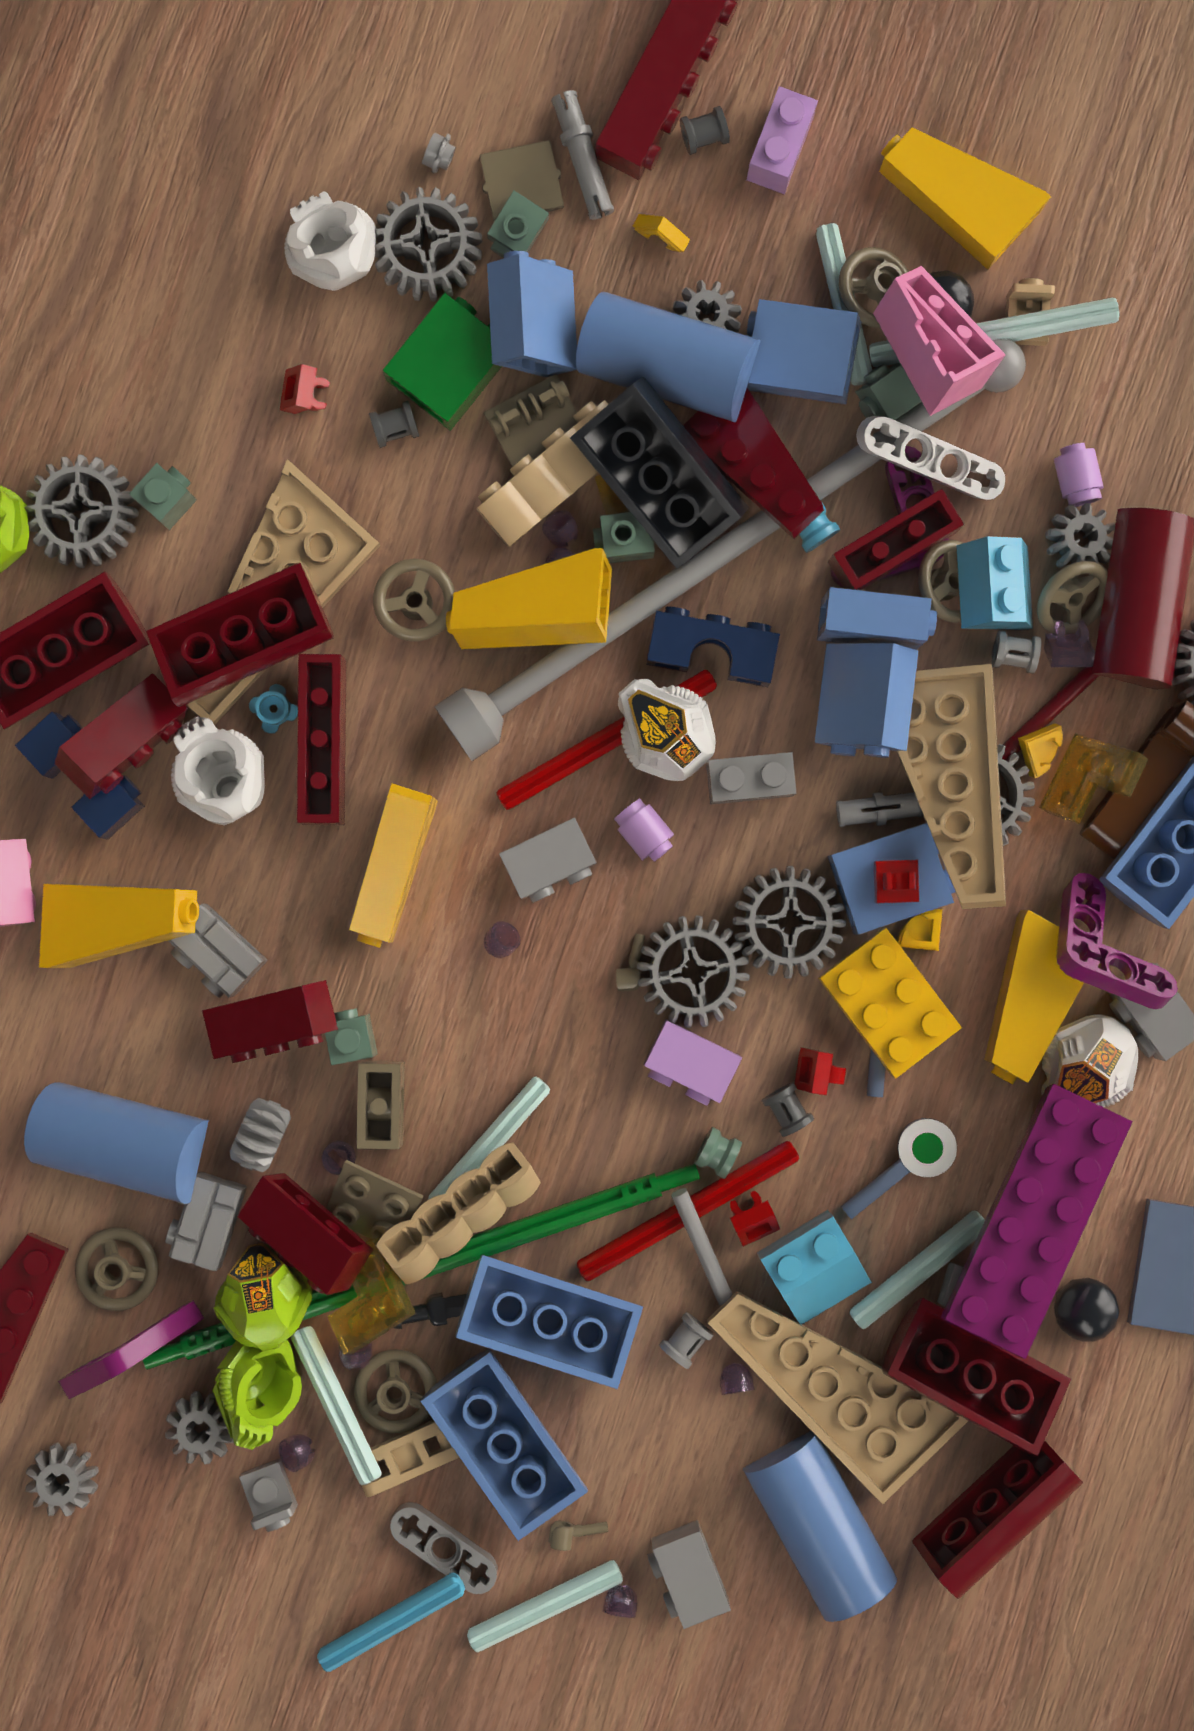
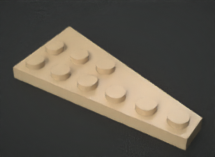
(296, 528)
(956, 777)
(844, 1399)

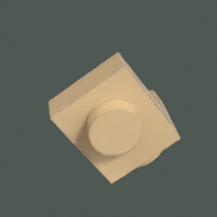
(1029, 297)

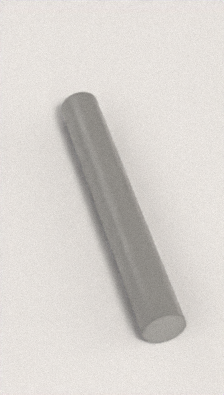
(702, 1245)

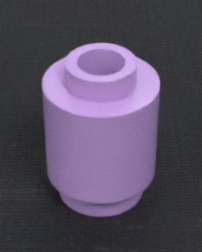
(1079, 474)
(644, 830)

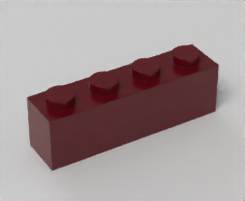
(321, 739)

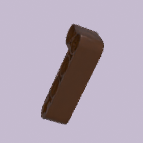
(1168, 751)

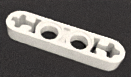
(931, 457)

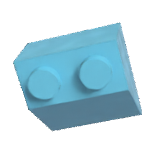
(994, 584)
(814, 1267)

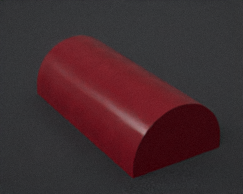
(1144, 597)
(239, 635)
(66, 646)
(975, 1378)
(994, 1516)

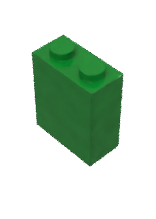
(444, 361)

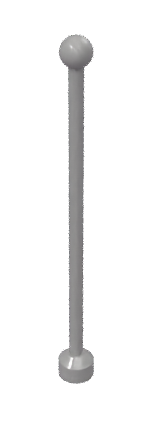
(478, 718)

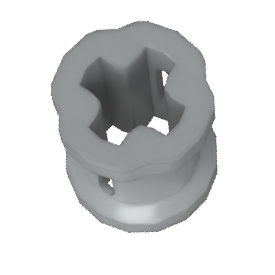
(1028, 660)
(686, 1340)

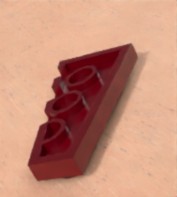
(758, 464)
(24, 1290)

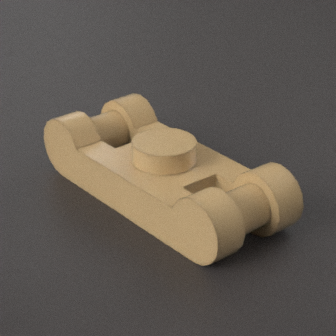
(409, 1457)

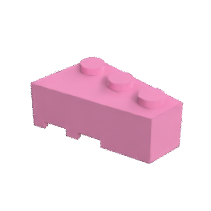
(935, 340)

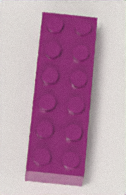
(1036, 1220)

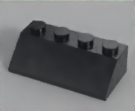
(659, 472)

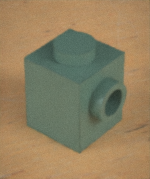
(517, 225)
(887, 392)
(164, 494)
(623, 538)
(353, 1038)

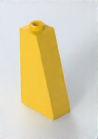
(962, 194)
(537, 606)
(392, 864)
(105, 921)
(1030, 1000)

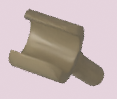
(628, 978)
(563, 1532)

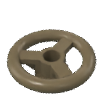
(883, 274)
(943, 582)
(1071, 594)
(382, 606)
(105, 1280)
(383, 1401)

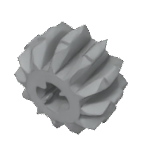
(708, 302)
(1071, 524)
(260, 1135)
(198, 1443)
(70, 1493)

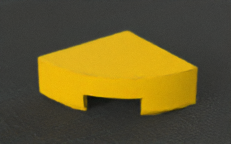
(664, 229)
(1040, 748)
(922, 931)

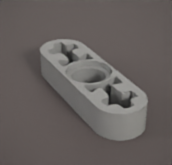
(446, 1566)

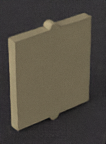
(526, 170)

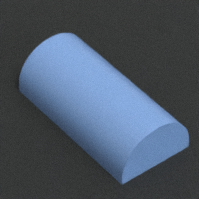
(676, 354)
(1157, 863)
(115, 1141)
(548, 1321)
(503, 1443)
(822, 1528)

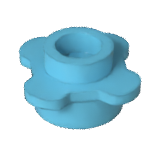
(262, 704)

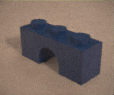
(749, 648)
(103, 812)

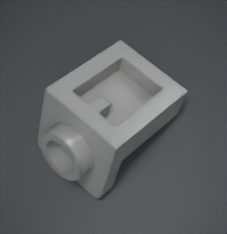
(269, 1495)

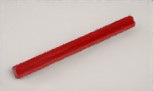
(583, 753)
(703, 1201)

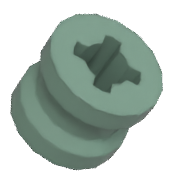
(718, 1152)

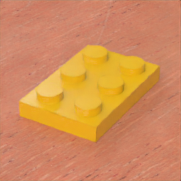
(889, 1003)

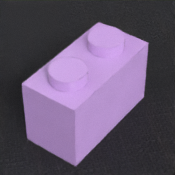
(781, 140)
(691, 1062)

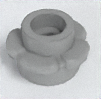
(439, 152)

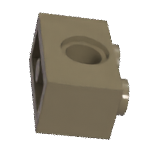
(380, 1104)

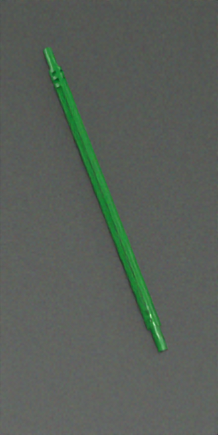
(483, 1243)

